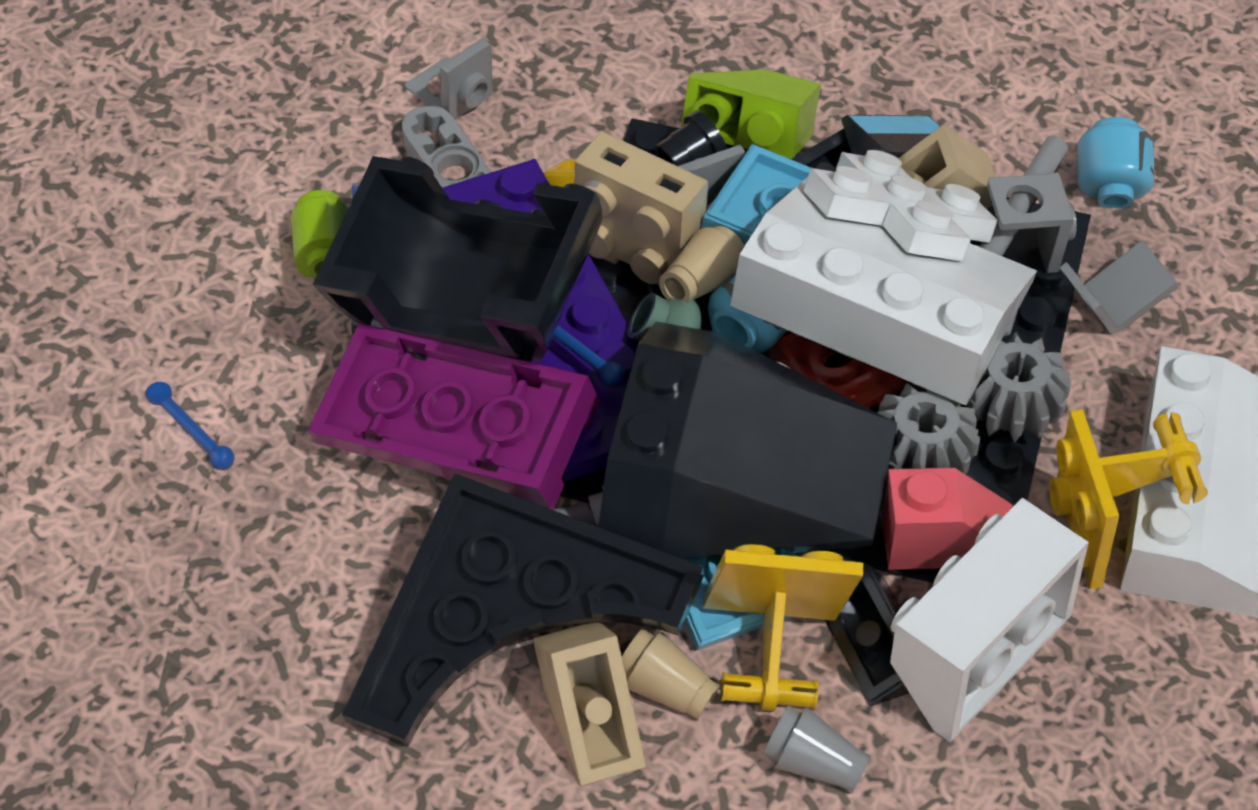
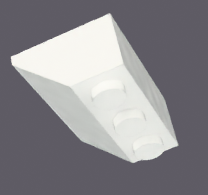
(986, 615)

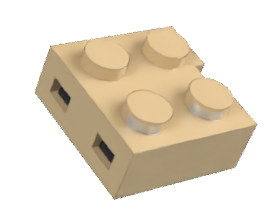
(645, 205)

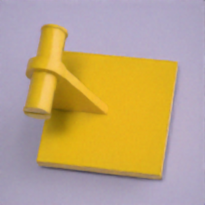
(1089, 483)
(778, 586)

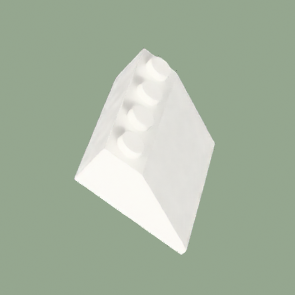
(874, 300)
(1210, 547)

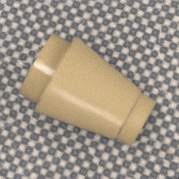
(702, 264)
(666, 674)

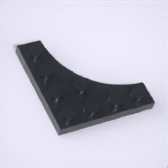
(498, 574)

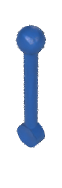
(611, 373)
(220, 456)

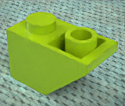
(756, 108)

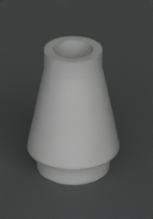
(815, 750)

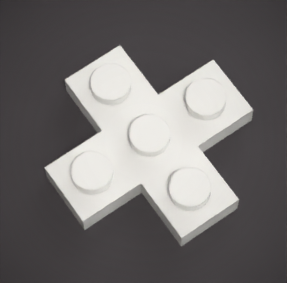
(916, 216)

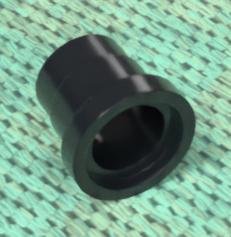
(691, 141)

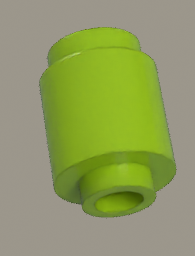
(314, 228)

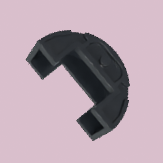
(457, 266)

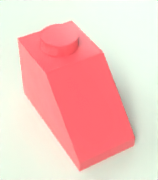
(934, 516)

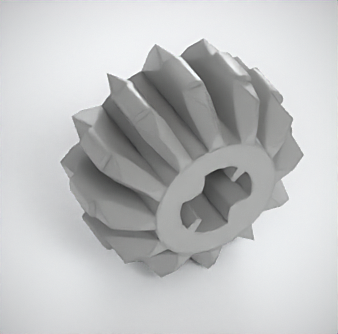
(1021, 389)
(930, 431)

